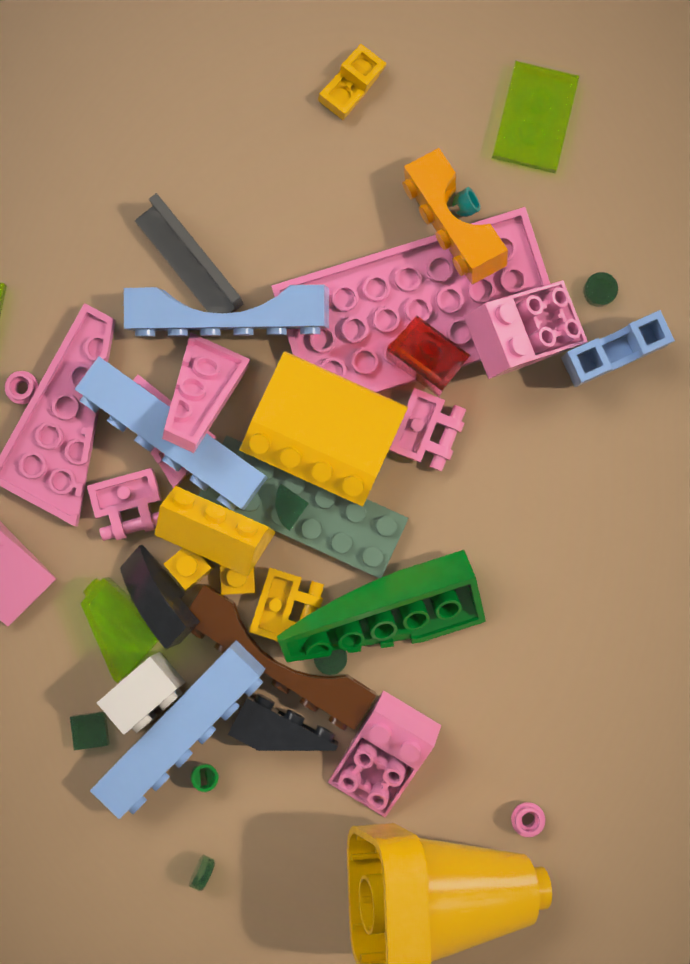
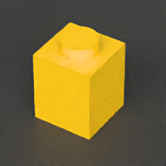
(188, 568)

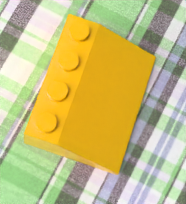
(323, 428)

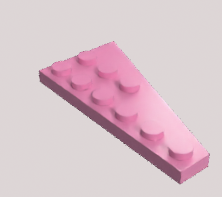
(55, 436)

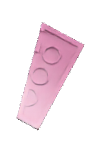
(202, 389)

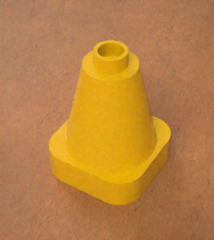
(434, 897)

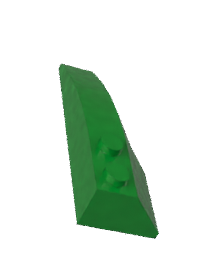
(404, 605)

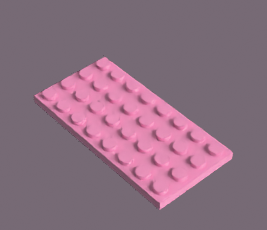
(385, 291)

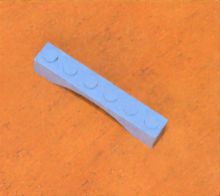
(294, 308)

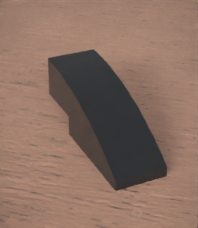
(157, 598)

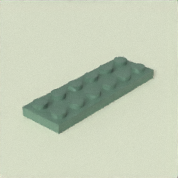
(329, 524)

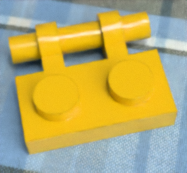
(278, 600)

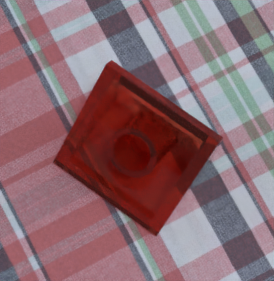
(427, 355)

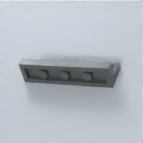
(188, 258)

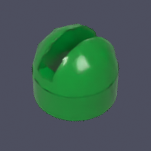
(211, 777)

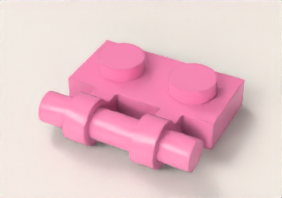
(418, 425)
(123, 494)

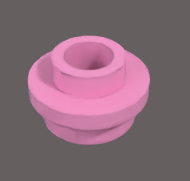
(13, 382)
(535, 827)

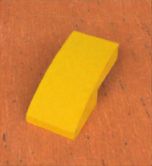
(352, 81)

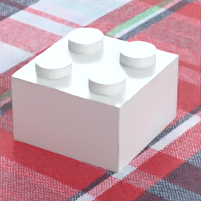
(143, 690)

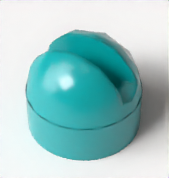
(467, 202)

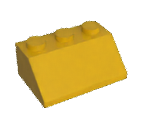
(212, 531)

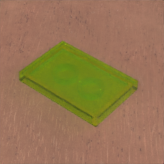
(535, 117)

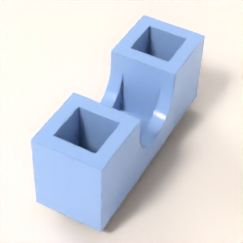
(617, 349)

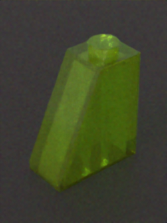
(117, 627)

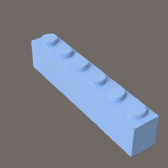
(147, 415)
(178, 729)

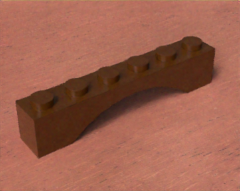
(337, 695)

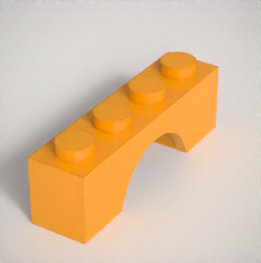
(474, 247)

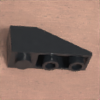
(273, 730)

